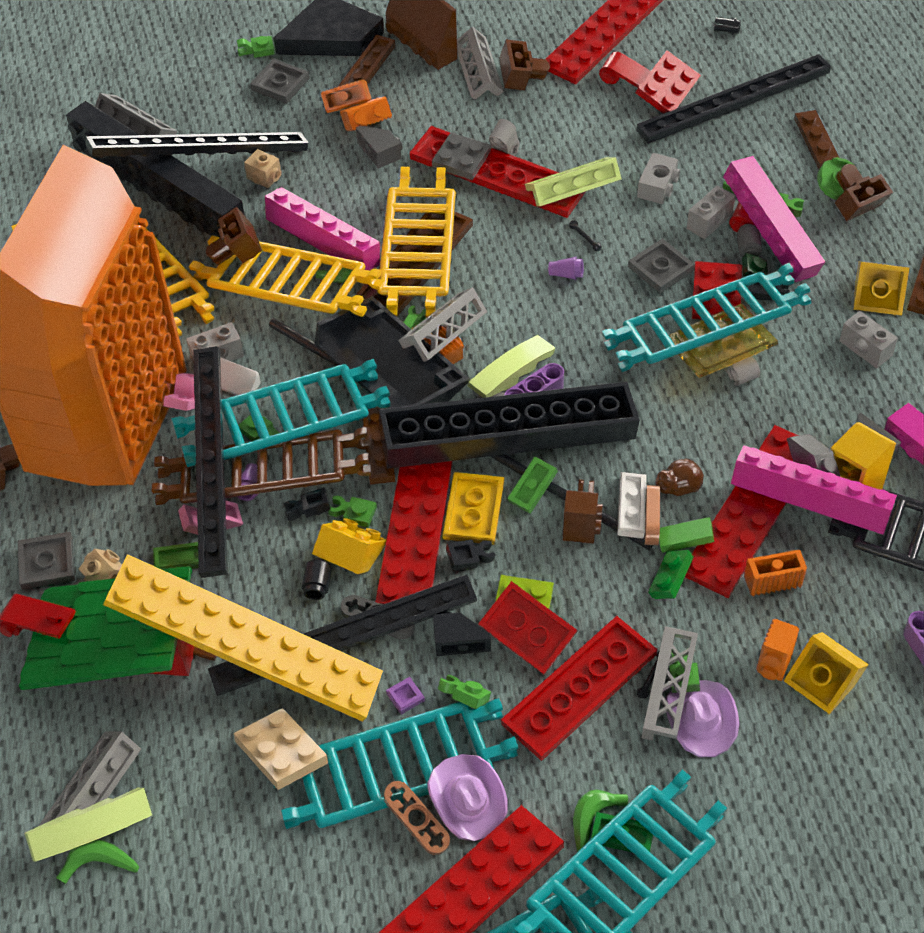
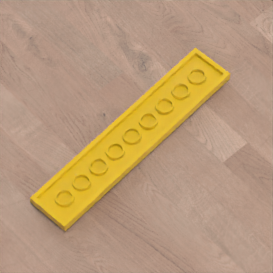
(243, 637)

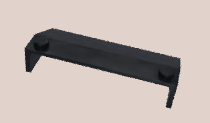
(375, 336)

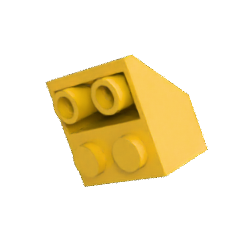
(864, 455)
(349, 545)

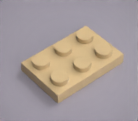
(280, 748)

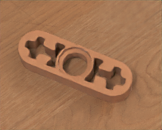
(652, 515)
(418, 805)

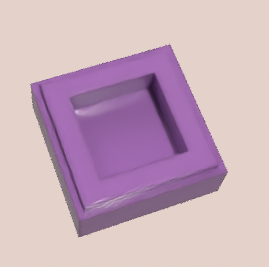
(405, 695)

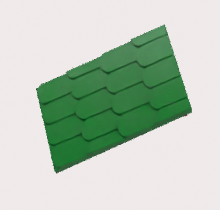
(101, 641)

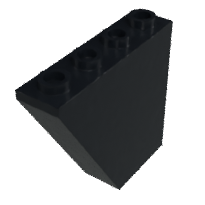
(329, 30)

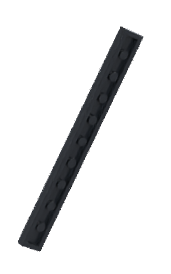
(733, 98)
(195, 143)
(210, 463)
(365, 626)

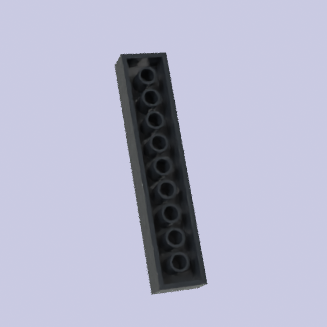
(159, 176)
(507, 424)

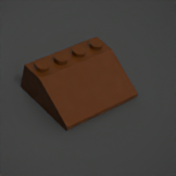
(426, 28)

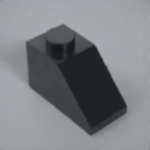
(459, 635)

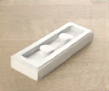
(631, 505)

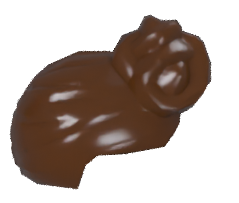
(680, 478)

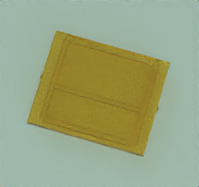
(727, 350)

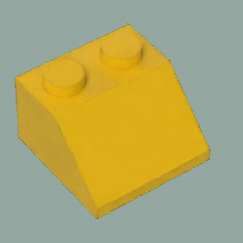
(880, 288)
(825, 672)

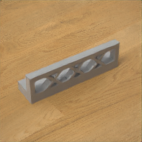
(481, 59)
(132, 116)
(438, 318)
(659, 685)
(96, 775)

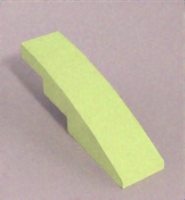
(510, 366)
(87, 824)

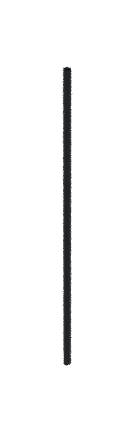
(503, 459)

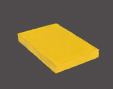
(473, 507)

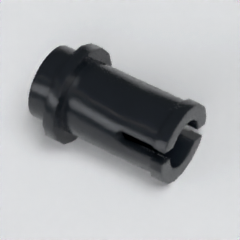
(729, 25)

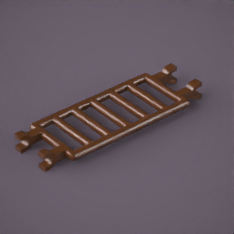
(341, 468)

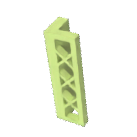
(574, 181)

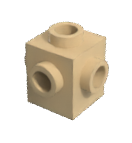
(262, 168)
(100, 565)

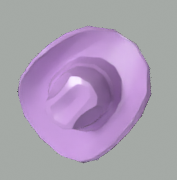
(707, 720)
(468, 796)

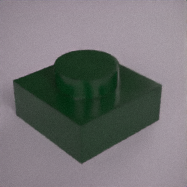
(753, 264)

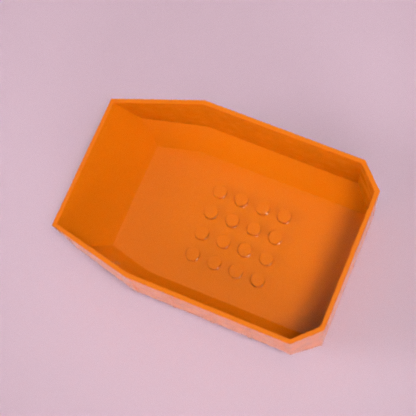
(84, 329)

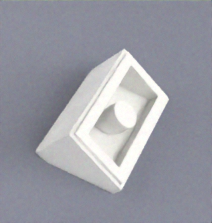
(237, 378)

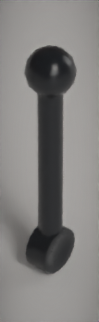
(574, 225)
(643, 691)

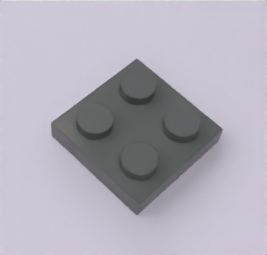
(280, 81)
(461, 156)
(661, 265)
(46, 560)

